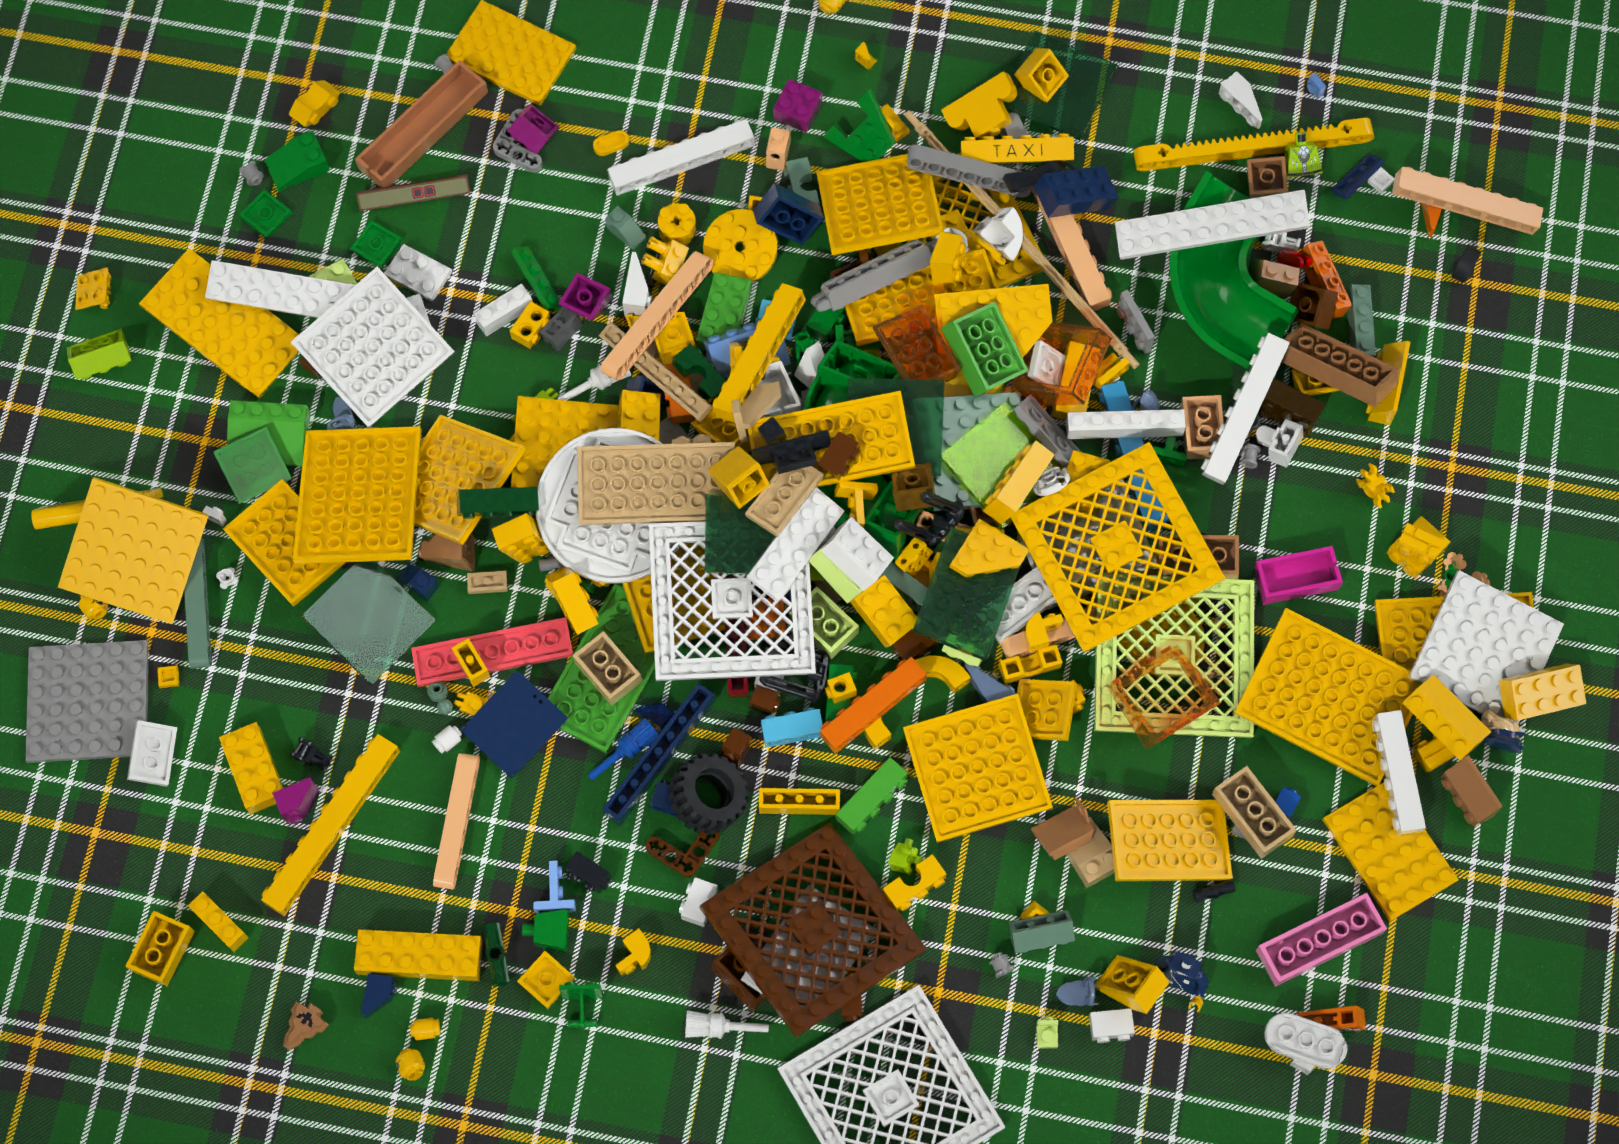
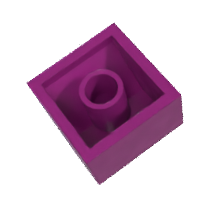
(533, 129)
(586, 297)
(296, 800)

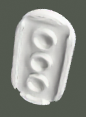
(1305, 1040)

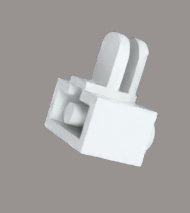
(1281, 442)

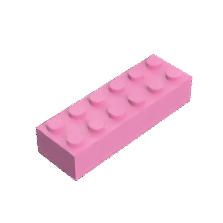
(1321, 939)

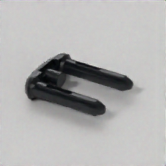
(941, 524)
(820, 677)

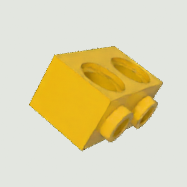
(526, 323)

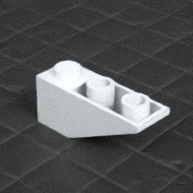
(1239, 94)

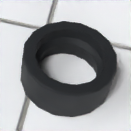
(1466, 264)

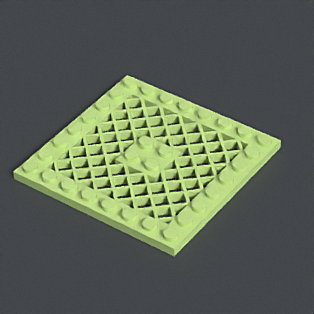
(1242, 594)

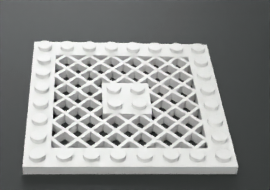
(729, 601)
(891, 1095)

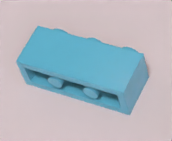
(791, 727)

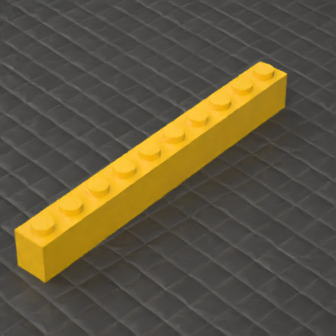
(330, 825)

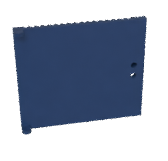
(514, 724)

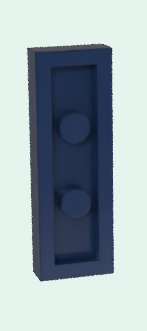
(1357, 176)

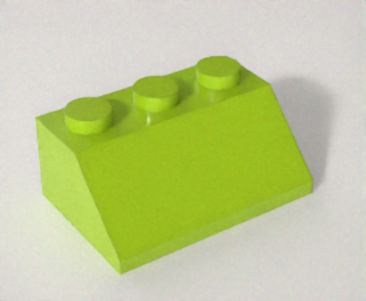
(98, 354)

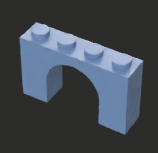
(718, 348)

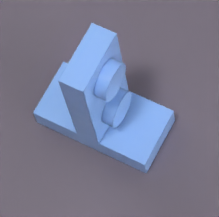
(556, 893)

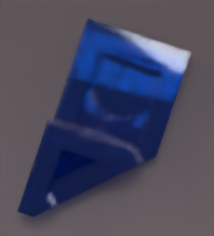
(656, 713)

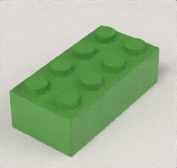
(724, 306)

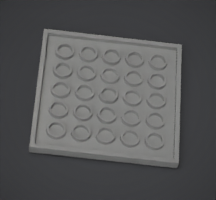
(85, 700)

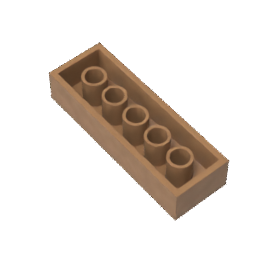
(1339, 365)

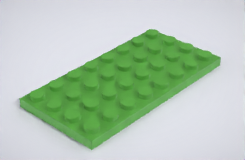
(574, 695)

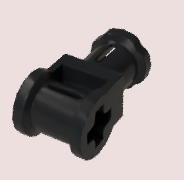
(310, 754)

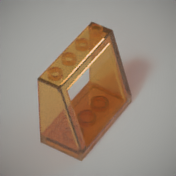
(1076, 393)
(1133, 715)

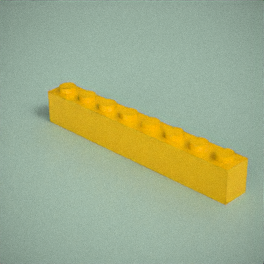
(760, 349)

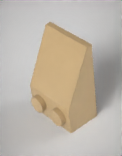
(1093, 859)

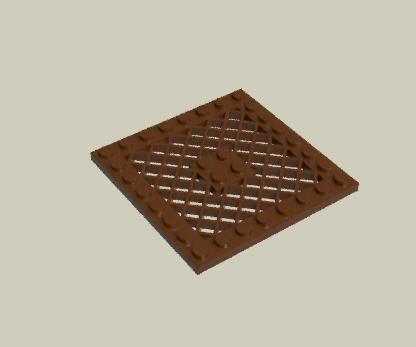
(812, 929)

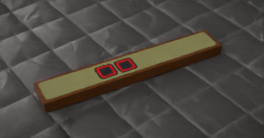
(413, 192)

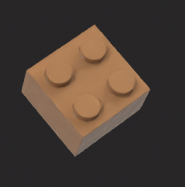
(1266, 176)

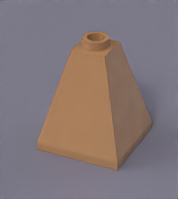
(449, 553)

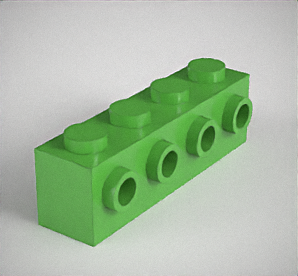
(871, 796)

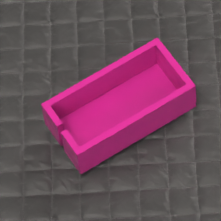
(1297, 575)

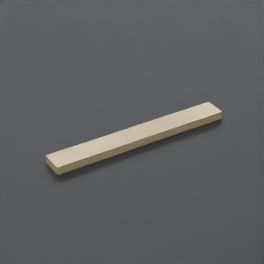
(661, 376)

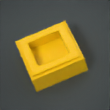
(168, 676)

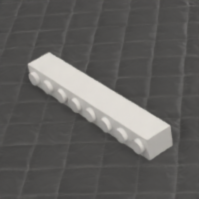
(681, 157)
(1245, 408)

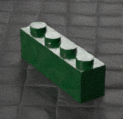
(497, 502)

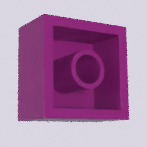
(797, 105)

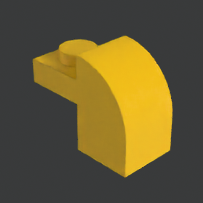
(1036, 628)
(639, 953)

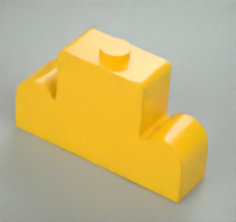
(983, 107)

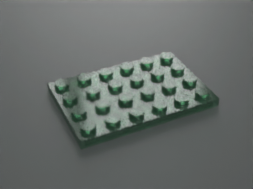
(963, 609)

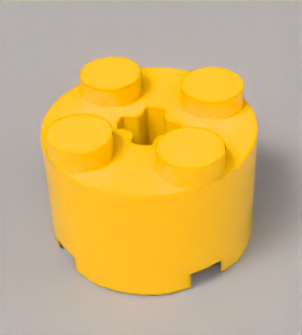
(677, 215)

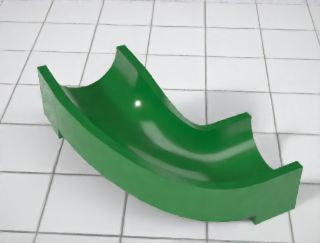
(831, 387)

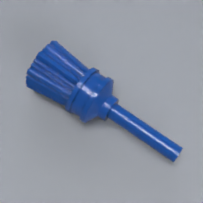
(628, 745)

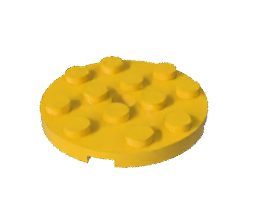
(737, 227)

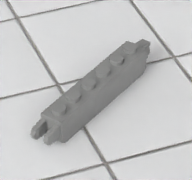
(874, 275)

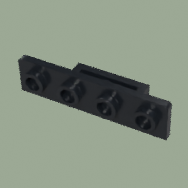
(793, 453)

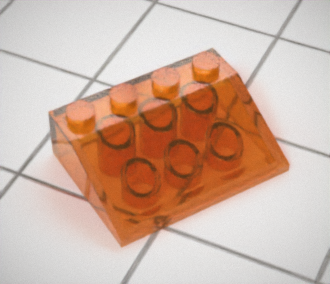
(916, 346)

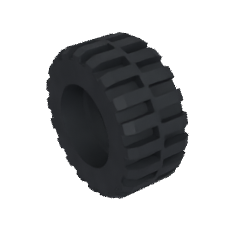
(689, 806)

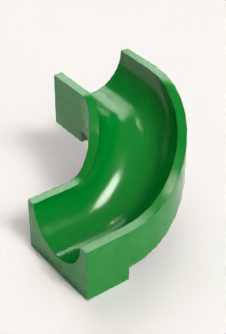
(1218, 292)

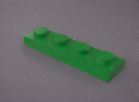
(536, 278)

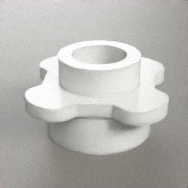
(221, 575)

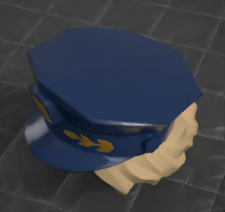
(1504, 733)

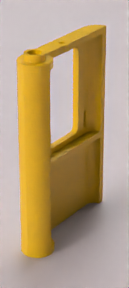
(69, 512)

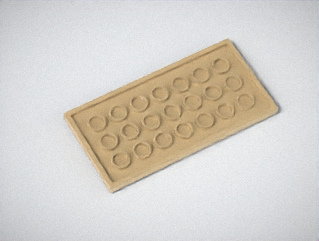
(646, 482)

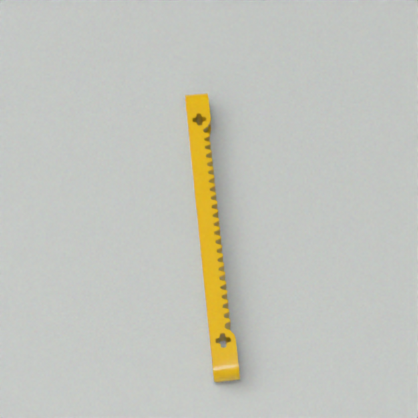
(1152, 158)

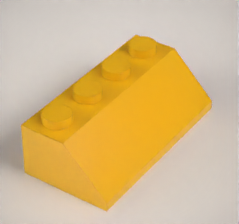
(1396, 356)
(1446, 717)

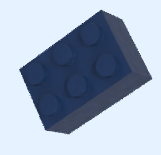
(788, 214)

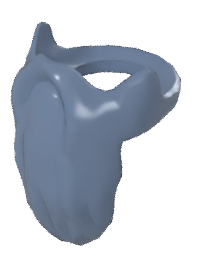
(1147, 401)
(343, 415)
(1078, 992)

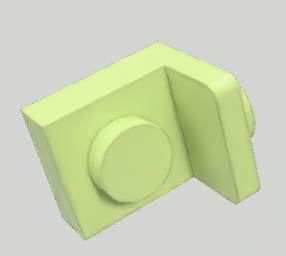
(1047, 1033)

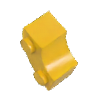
(314, 103)

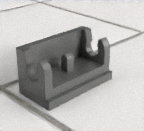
(561, 328)

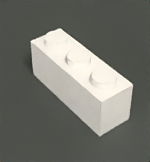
(502, 310)

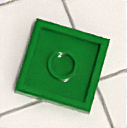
(265, 214)
(376, 244)

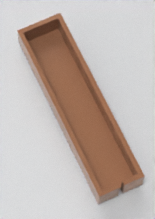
(422, 125)

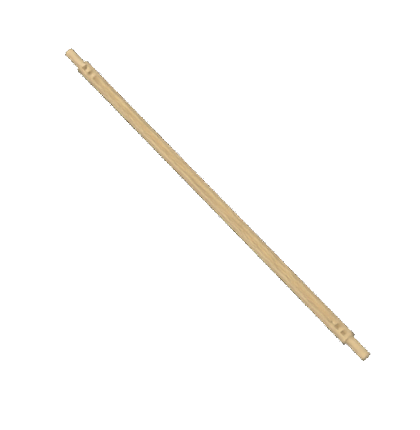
(1033, 252)

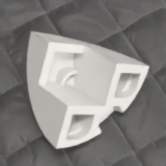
(1002, 232)

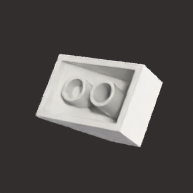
(636, 293)

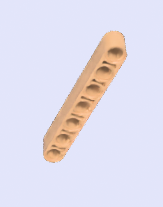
(456, 821)

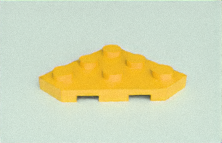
(987, 552)

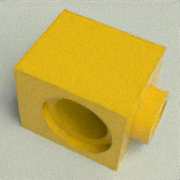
(844, 680)

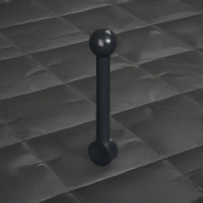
(1033, 227)

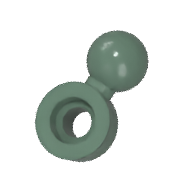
(444, 705)

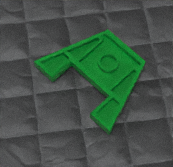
(870, 138)

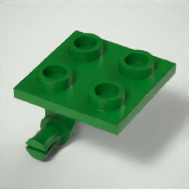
(590, 990)

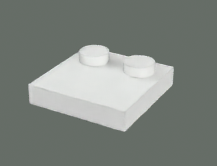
(1046, 364)

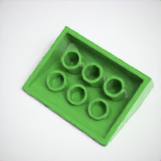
(984, 349)
(284, 422)

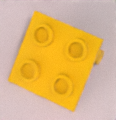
(93, 289)

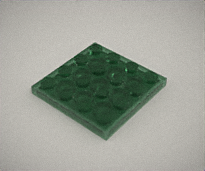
(731, 538)

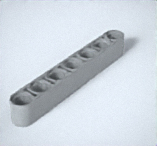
(960, 168)

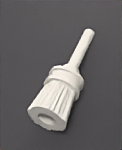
(596, 379)
(716, 1025)

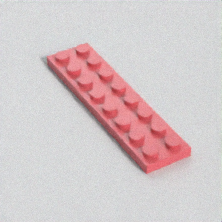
(497, 650)

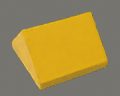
(1310, 385)

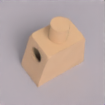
(778, 144)

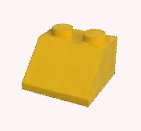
(1041, 74)

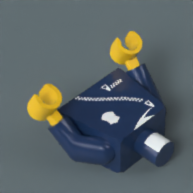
(1185, 974)

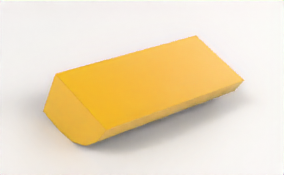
(1073, 353)

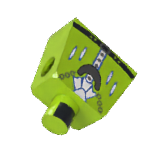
(1302, 157)

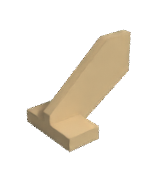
(754, 407)

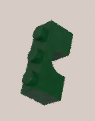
(692, 361)

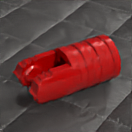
(1294, 259)

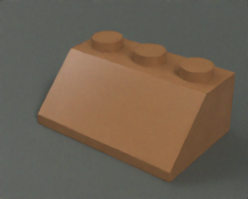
(1471, 792)

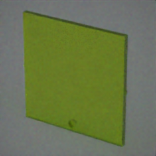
(987, 452)

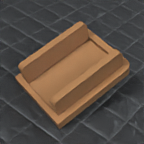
(1065, 831)

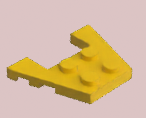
(672, 338)

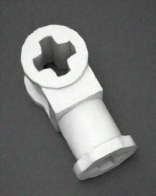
(1279, 242)

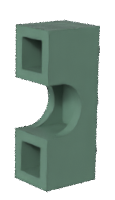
(799, 173)

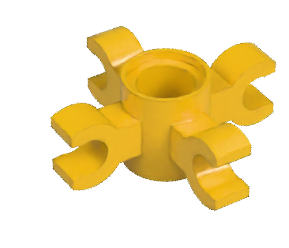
(1375, 485)

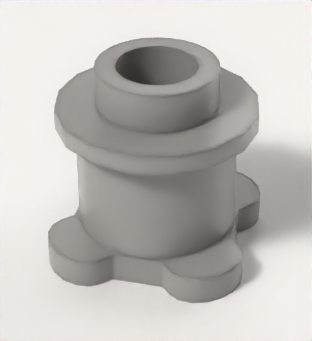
(251, 173)
(1001, 965)

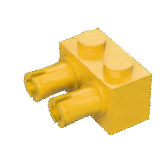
(670, 259)

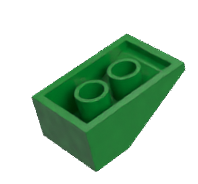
(297, 161)

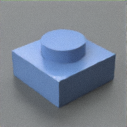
(1316, 85)

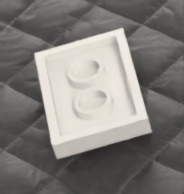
(418, 272)
(152, 753)

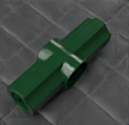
(493, 942)

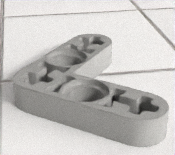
(509, 143)

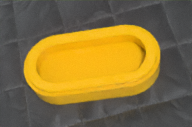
(611, 143)

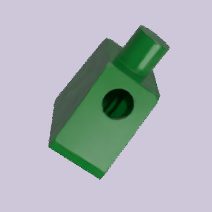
(549, 930)

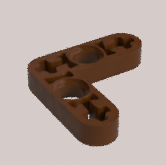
(689, 857)

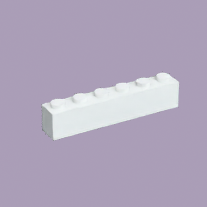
(1125, 424)
(1399, 772)

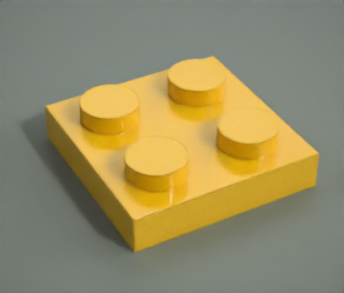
(544, 978)

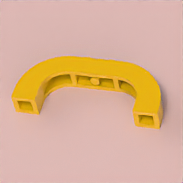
(935, 666)

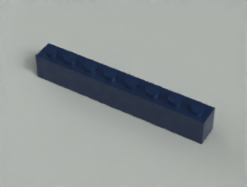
(658, 754)

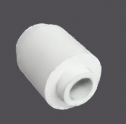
(447, 739)

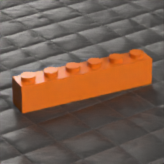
(873, 704)

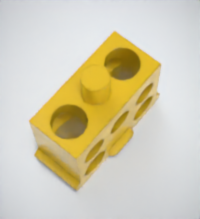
(913, 555)

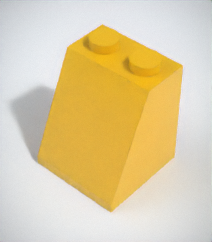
(739, 476)

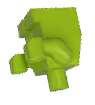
(903, 857)

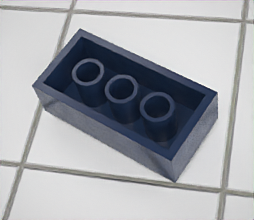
(1075, 191)

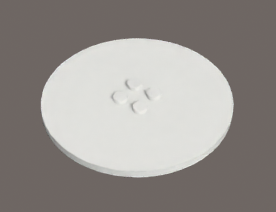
(594, 551)

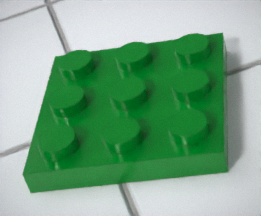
(252, 465)

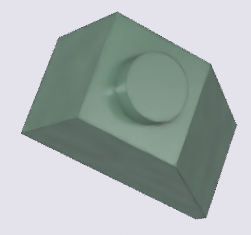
(624, 228)

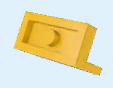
(1110, 370)

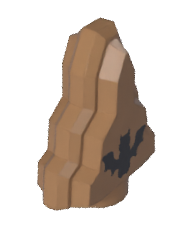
(303, 1024)

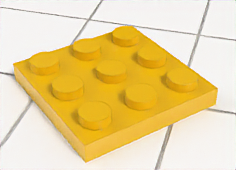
(1048, 707)

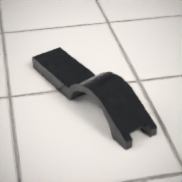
(1026, 180)

